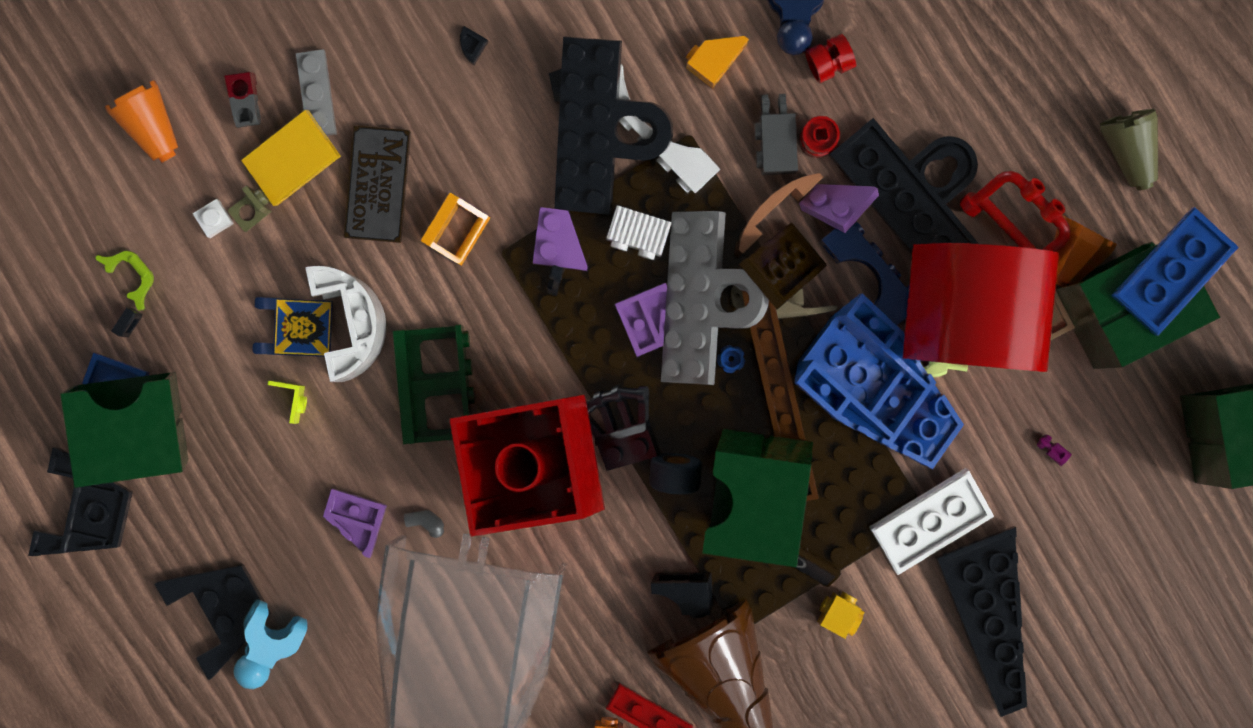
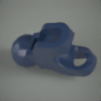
(795, 16)

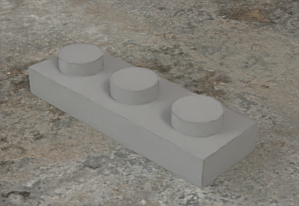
(316, 88)

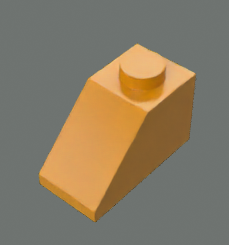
(714, 58)

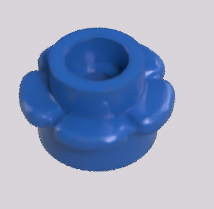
(723, 358)

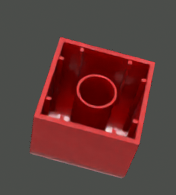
(981, 305)
(527, 466)

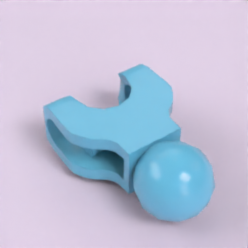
(265, 646)

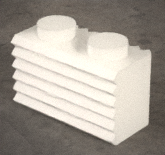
(638, 232)

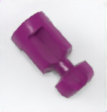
(1055, 451)

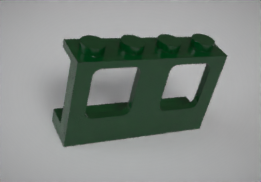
(416, 386)

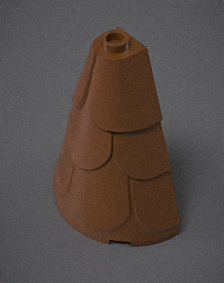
(721, 669)

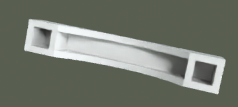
(689, 163)

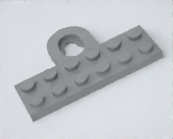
(694, 298)

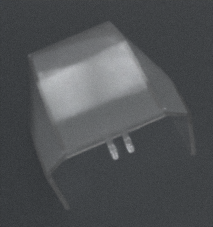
(462, 638)

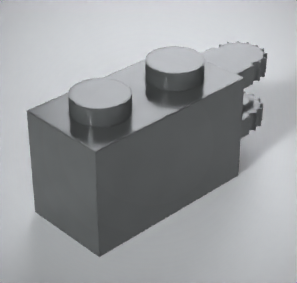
(776, 139)

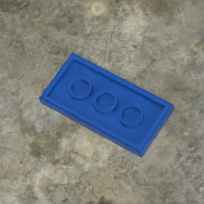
(1174, 271)

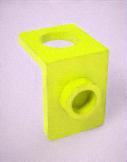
(299, 400)

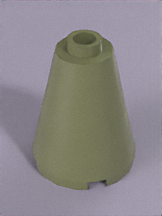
(1134, 146)

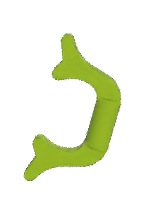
(146, 275)

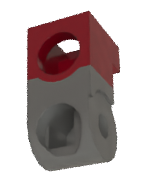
(243, 99)

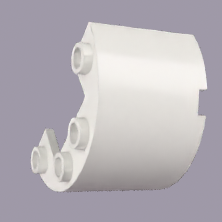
(364, 319)

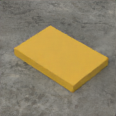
(291, 158)

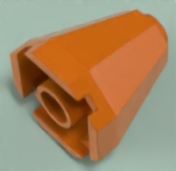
(1081, 253)

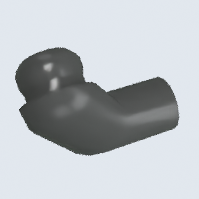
(428, 520)

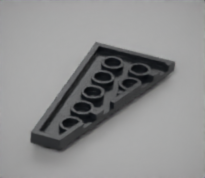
(988, 602)

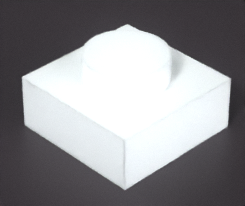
(213, 218)

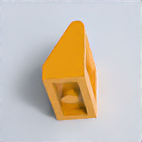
(442, 220)

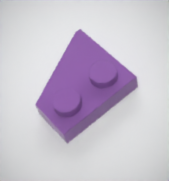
(838, 204)
(557, 241)
(645, 319)
(355, 518)

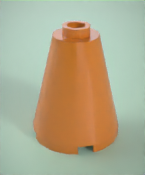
(146, 121)

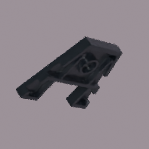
(94, 516)
(226, 600)

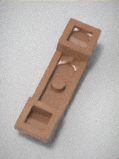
(797, 188)

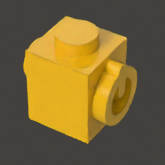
(840, 614)

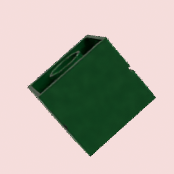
(1108, 330)
(124, 429)
(1220, 436)
(759, 498)

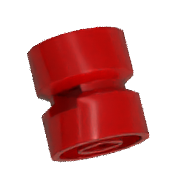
(820, 58)
(819, 136)

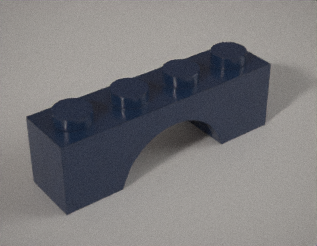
(852, 246)

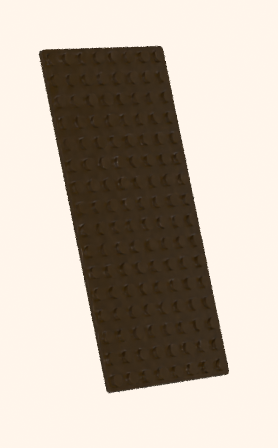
(852, 472)

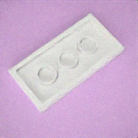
(931, 521)

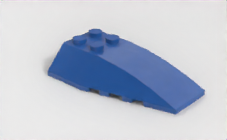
(865, 383)

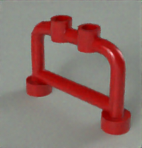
(1031, 191)

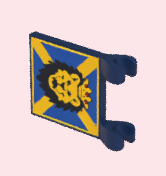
(299, 327)

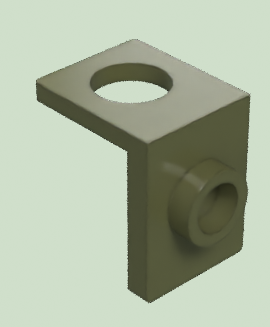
(255, 199)

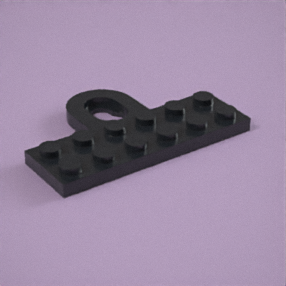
(589, 125)
(905, 199)

